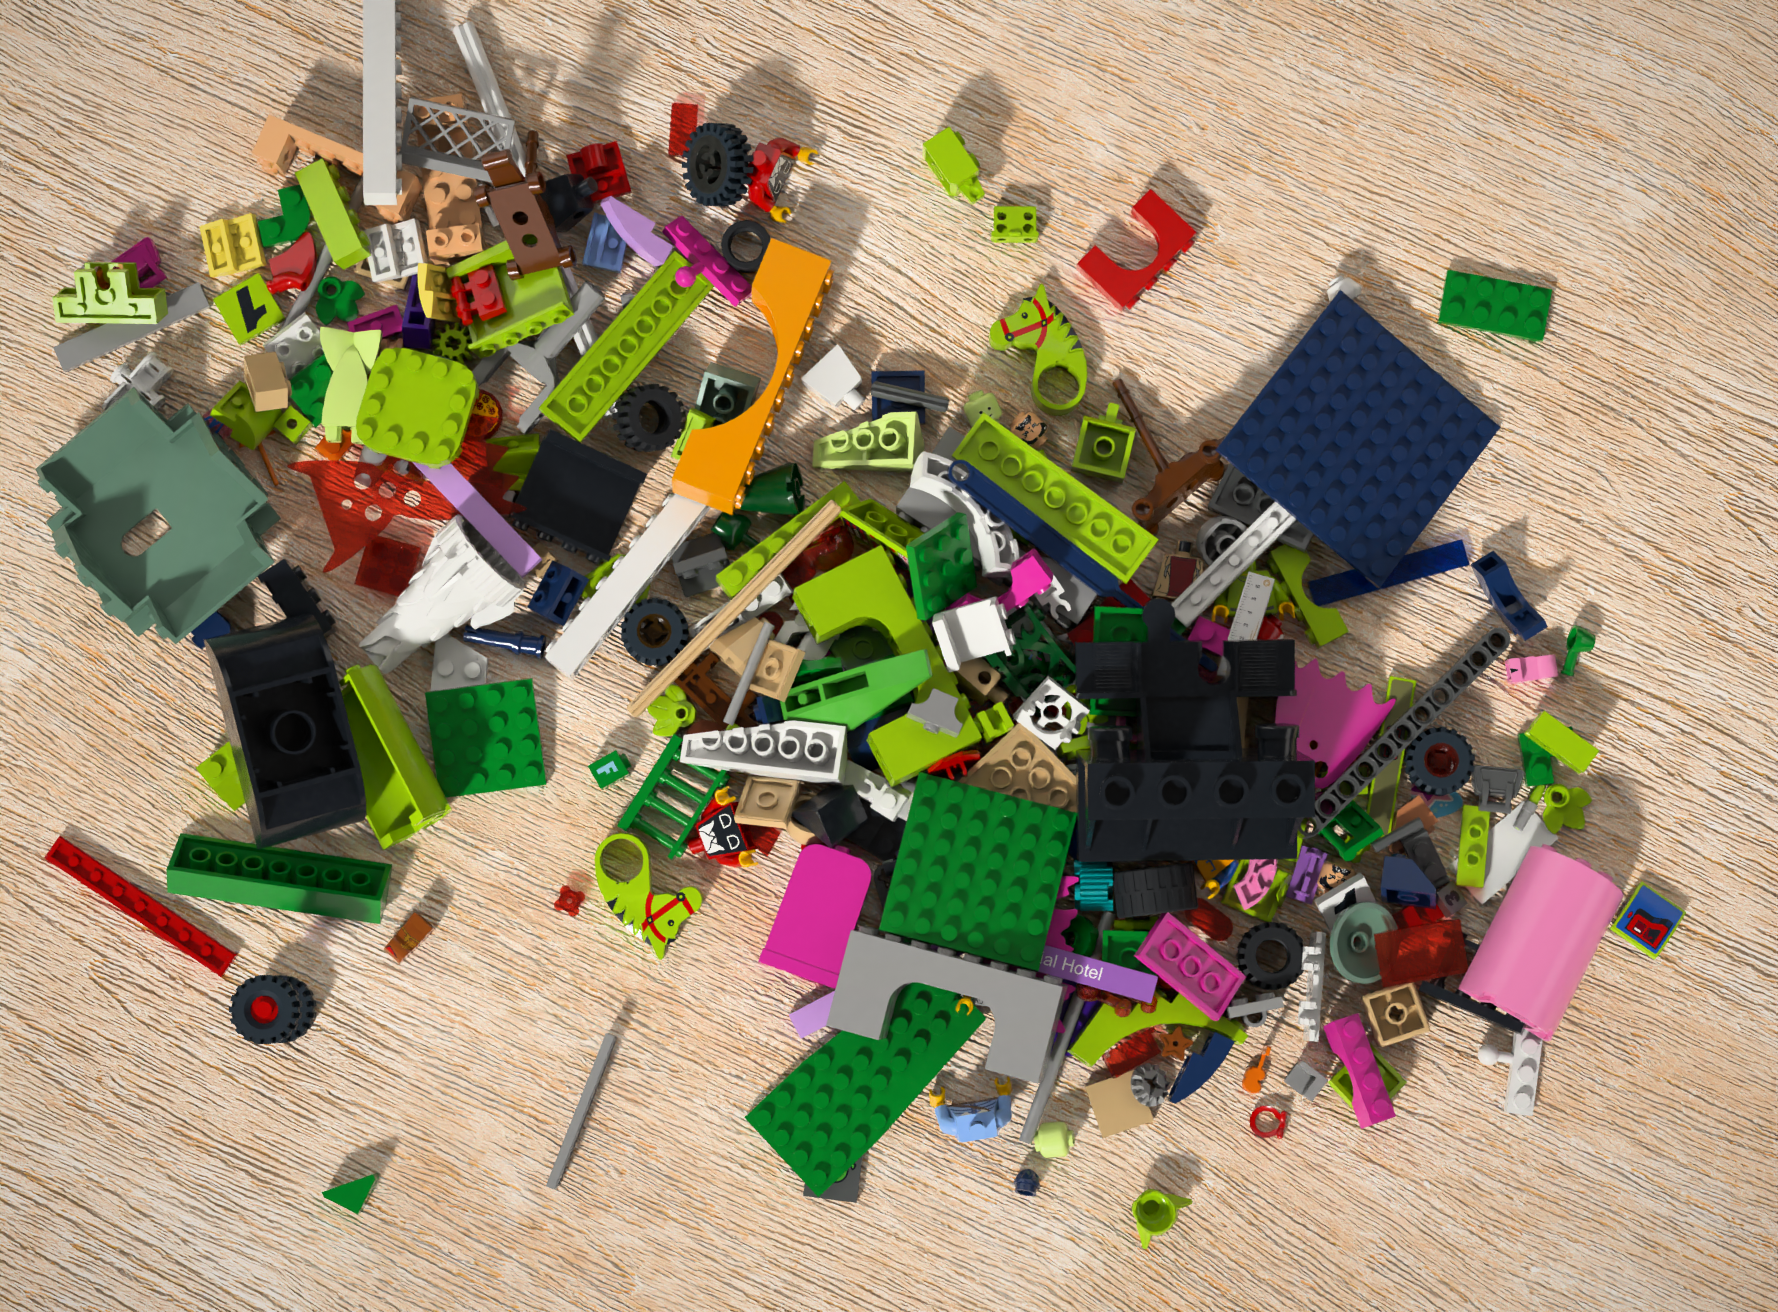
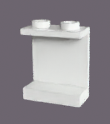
(973, 632)

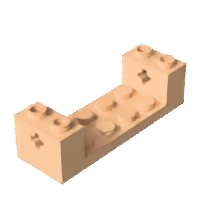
(281, 139)
(450, 199)

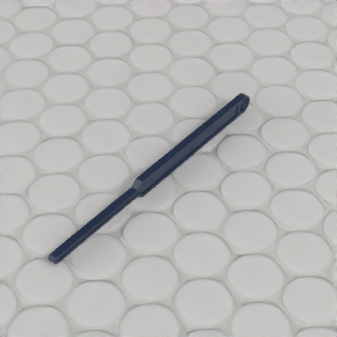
(1049, 541)

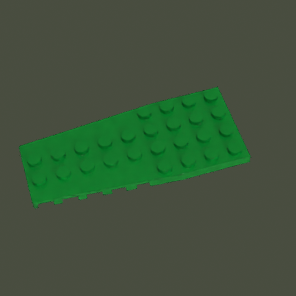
(860, 1085)

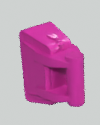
(147, 259)

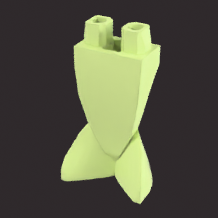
(351, 360)

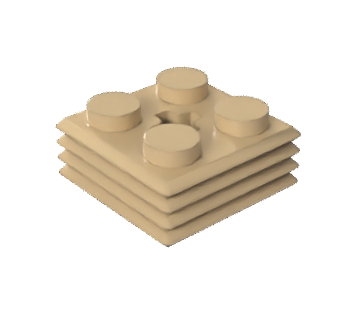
(1387, 1029)

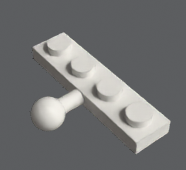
(1523, 1070)

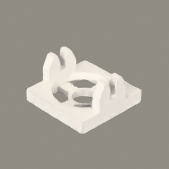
(1052, 738)

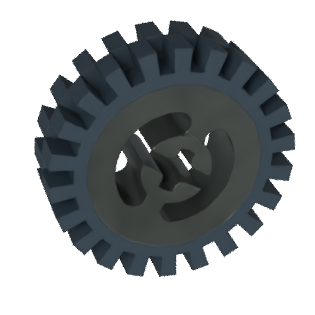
(717, 164)

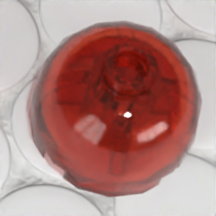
(830, 550)

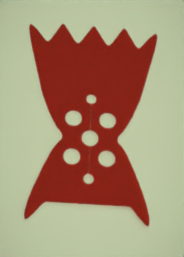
(353, 531)

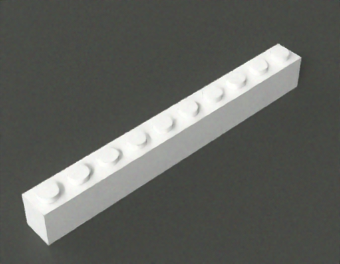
(380, 102)
(625, 584)

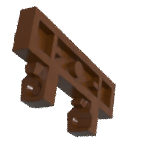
(710, 697)

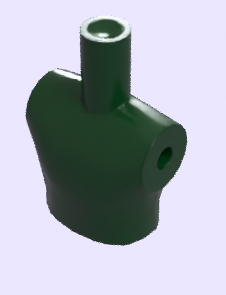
(733, 530)

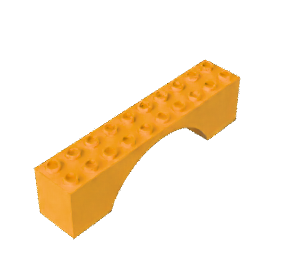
(722, 457)

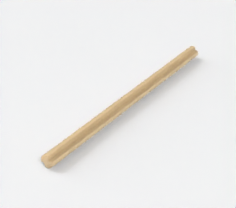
(734, 608)

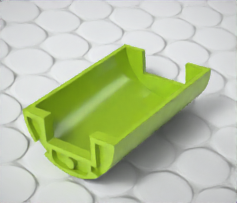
(395, 773)

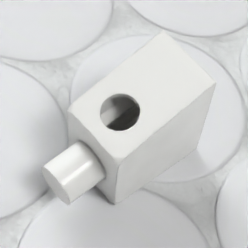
(835, 380)

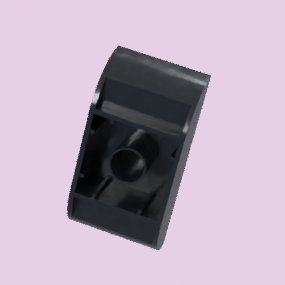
(287, 729)

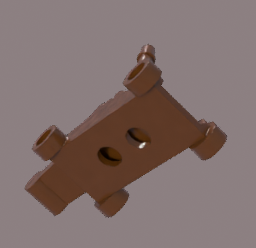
(523, 212)
(1174, 479)

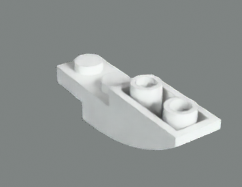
(772, 595)

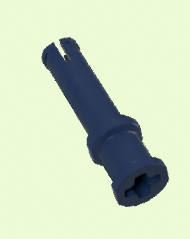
(516, 642)

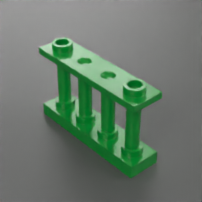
(648, 797)

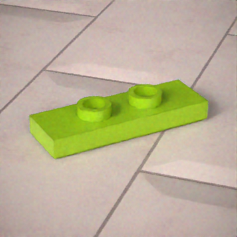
(1472, 847)

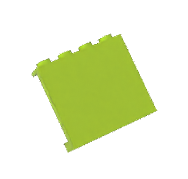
(530, 302)

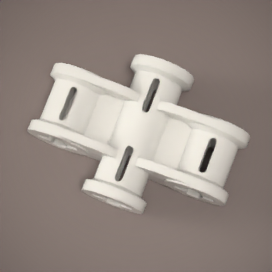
(143, 378)

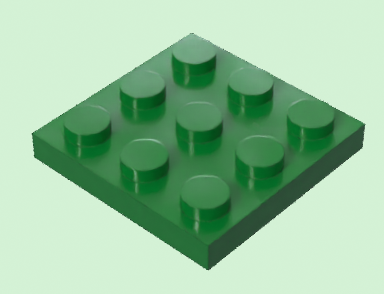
(941, 566)

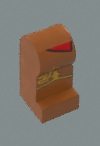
(409, 937)

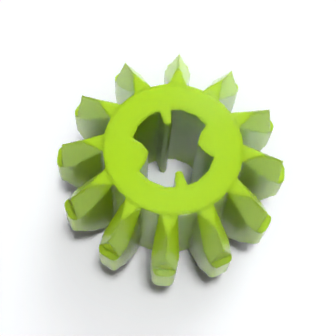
(461, 336)

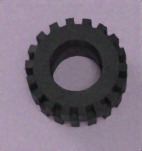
(669, 418)
(1247, 956)

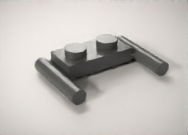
(1419, 848)

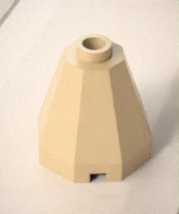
(737, 645)

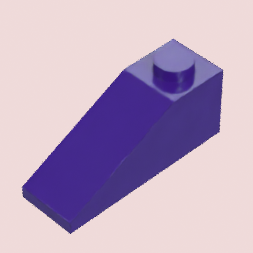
(416, 327)

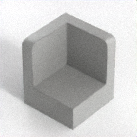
(1305, 1080)

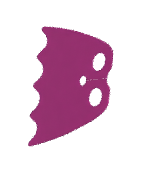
(1335, 718)

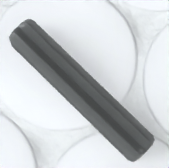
(909, 396)

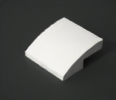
(395, 250)

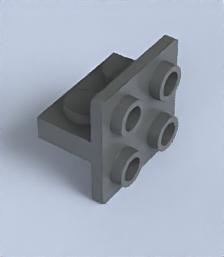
(699, 563)

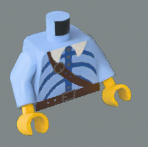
(975, 1118)

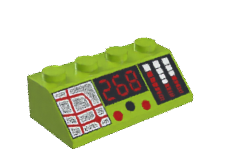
(879, 526)

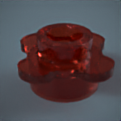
(566, 893)

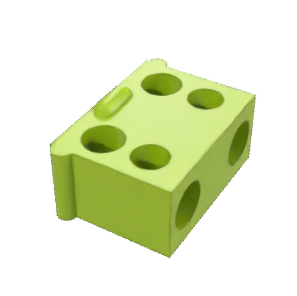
(1014, 224)

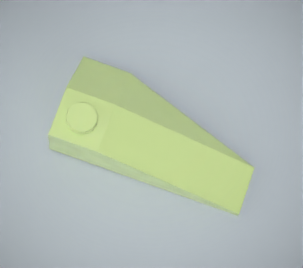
(878, 445)

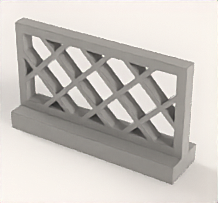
(445, 161)

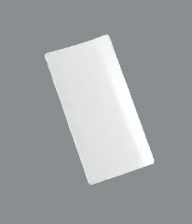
(1507, 851)

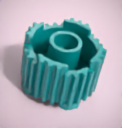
(1094, 886)

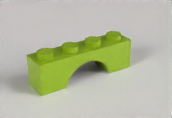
(1321, 623)

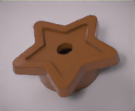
(1183, 1043)

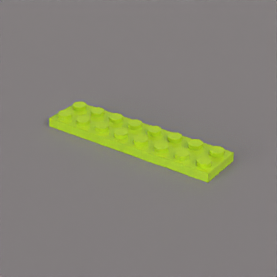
(624, 349)
(1056, 498)

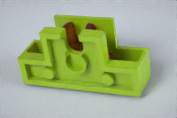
(109, 295)

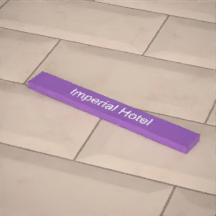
(1098, 974)

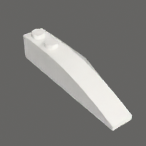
(777, 750)

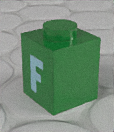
(610, 769)

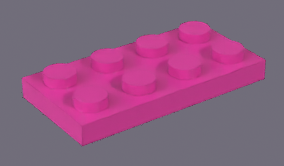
(1190, 966)

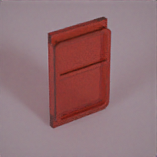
(1421, 952)

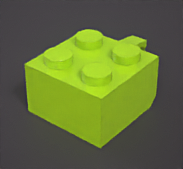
(953, 165)
(1104, 446)

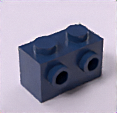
(558, 593)

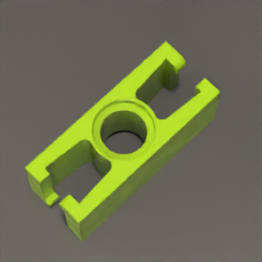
(994, 722)
(1561, 742)

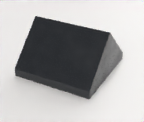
(832, 813)

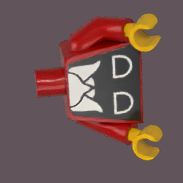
(771, 168)
(720, 835)

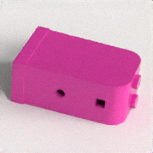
(818, 914)

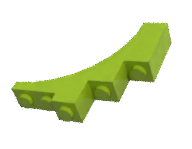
(1107, 1028)

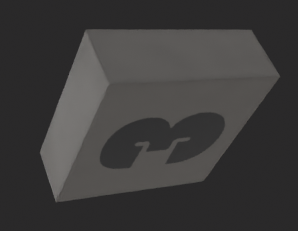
(1450, 899)

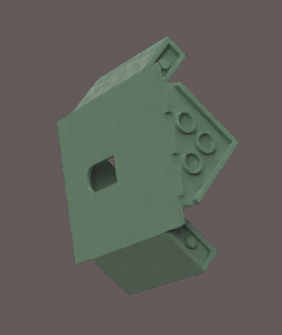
(142, 462)

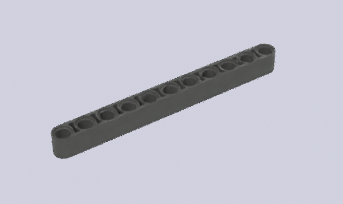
(1411, 724)

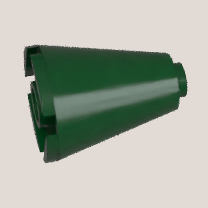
(776, 491)

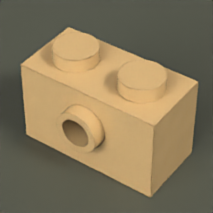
(266, 381)

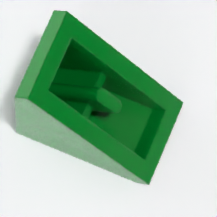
(353, 1194)

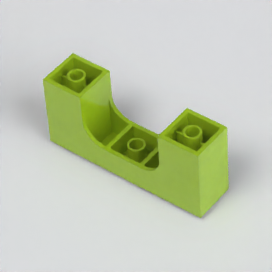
(873, 595)

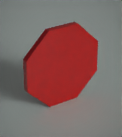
(954, 764)

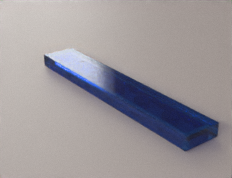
(1410, 568)

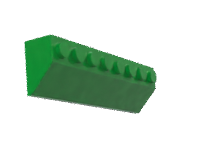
(279, 878)

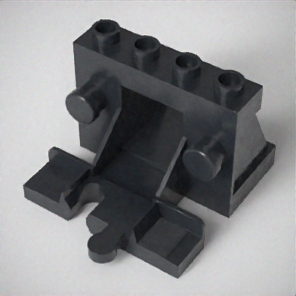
(1189, 780)

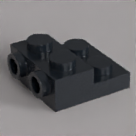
(879, 834)

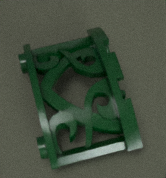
(1031, 641)

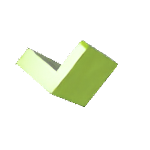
(520, 452)

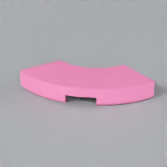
(1256, 881)

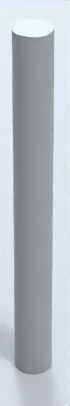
(748, 673)

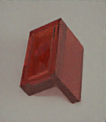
(1131, 1053)

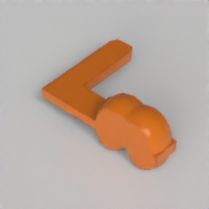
(1255, 1074)

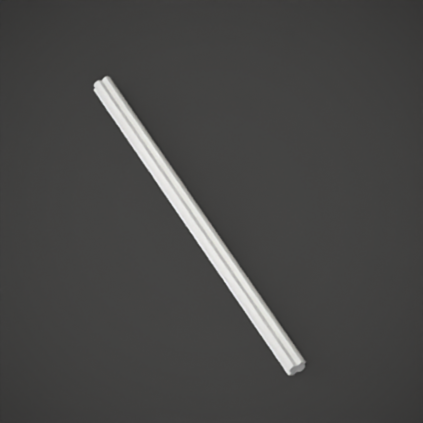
(494, 104)

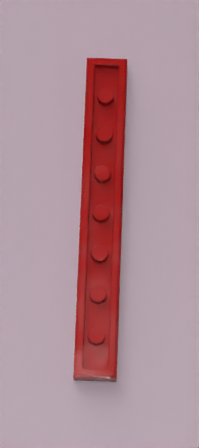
(141, 906)

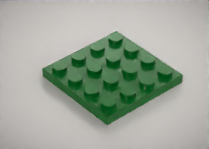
(486, 737)

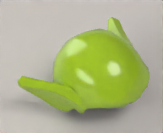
(1156, 1213)

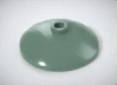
(1359, 960)

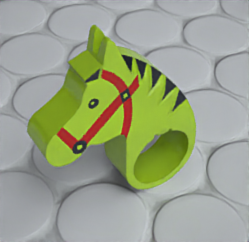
(1049, 334)
(646, 914)

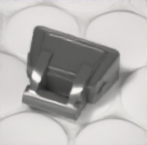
(1497, 783)

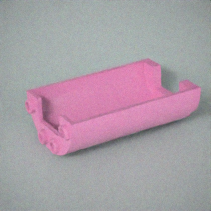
(1543, 939)

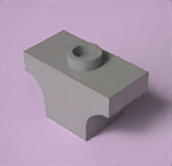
(937, 713)

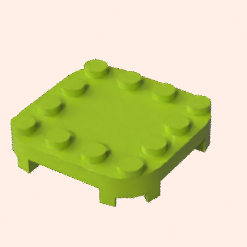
(417, 407)

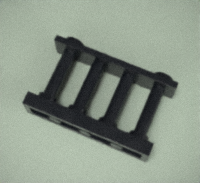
(1461, 1000)

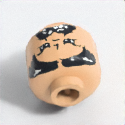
(1030, 429)
(1334, 873)

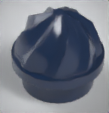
(1027, 1183)

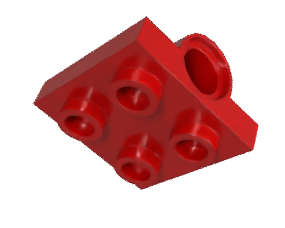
(604, 166)

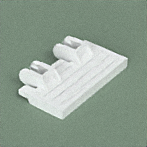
(1310, 1009)

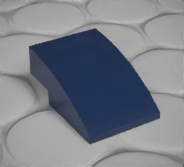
(1200, 1067)

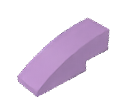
(636, 231)

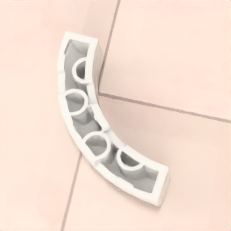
(991, 534)

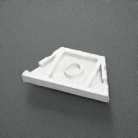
(456, 666)

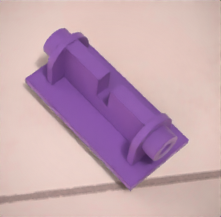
(1305, 875)

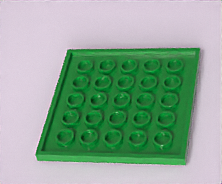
(978, 871)

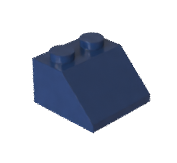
(1406, 883)

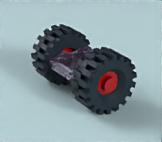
(272, 1009)

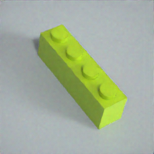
(333, 214)

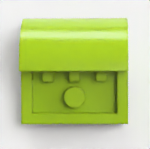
(239, 414)

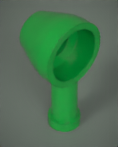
(1577, 641)

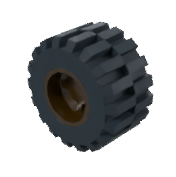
(654, 631)

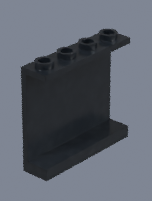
(576, 496)

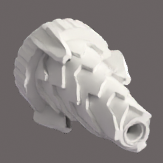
(457, 582)

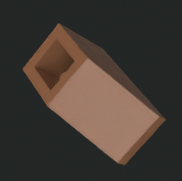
(1410, 810)

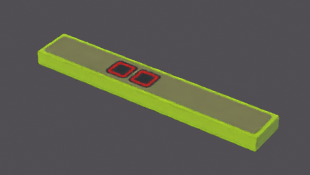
(1385, 785)

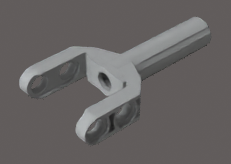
(540, 355)

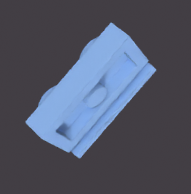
(604, 246)

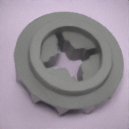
(1141, 1088)

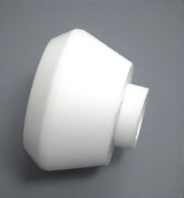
(1347, 285)

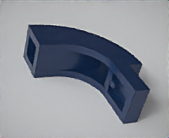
(1506, 598)

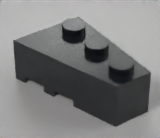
(294, 596)

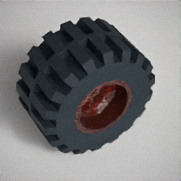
(1439, 761)

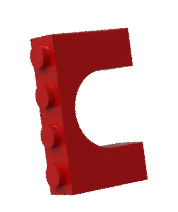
(1124, 285)

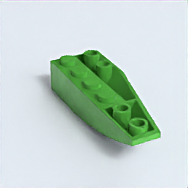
(857, 693)

